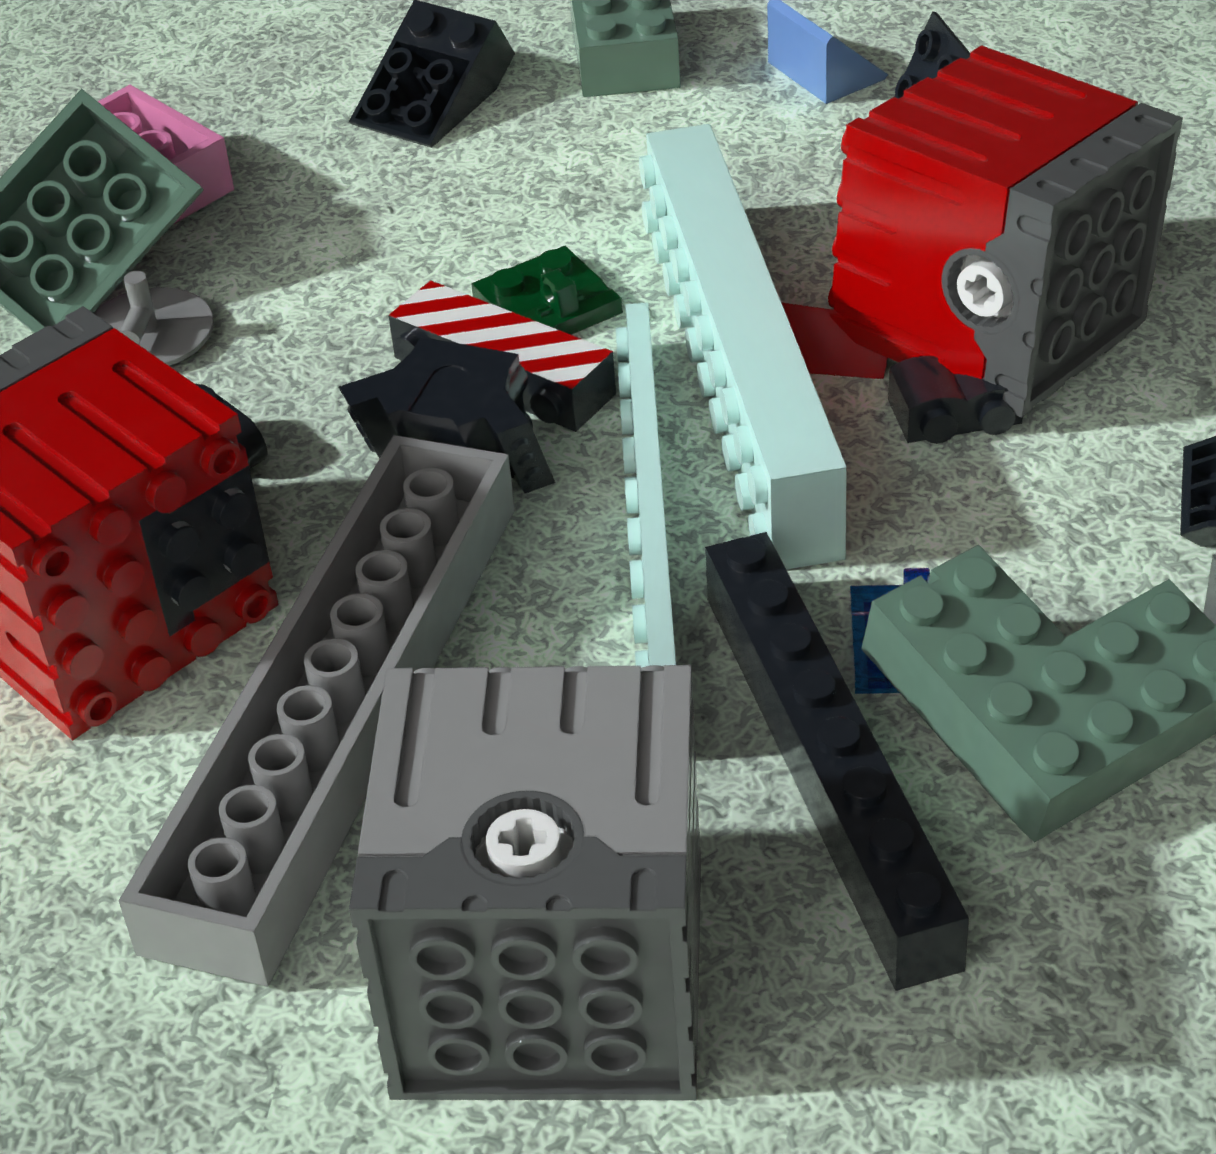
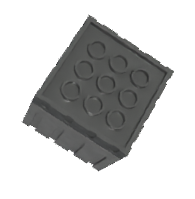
(533, 883)

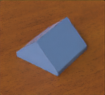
(815, 56)

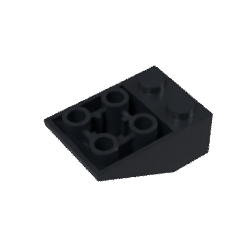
(433, 74)

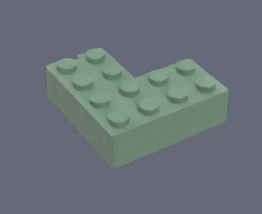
(1040, 713)

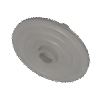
(159, 319)

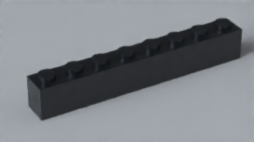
(837, 765)

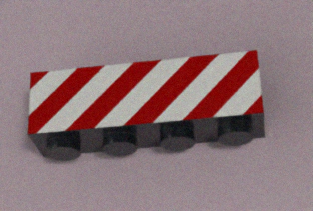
(565, 373)

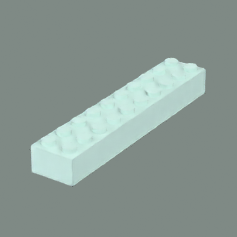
(745, 349)

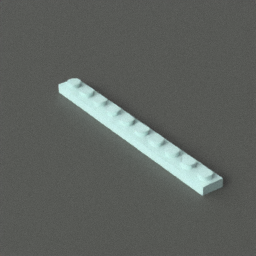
(644, 492)

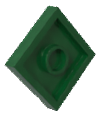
(552, 291)

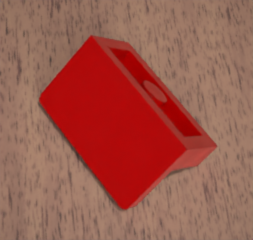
(828, 348)

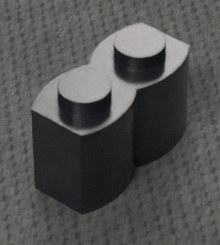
(940, 404)

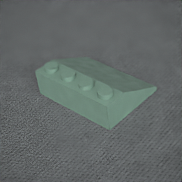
(82, 213)

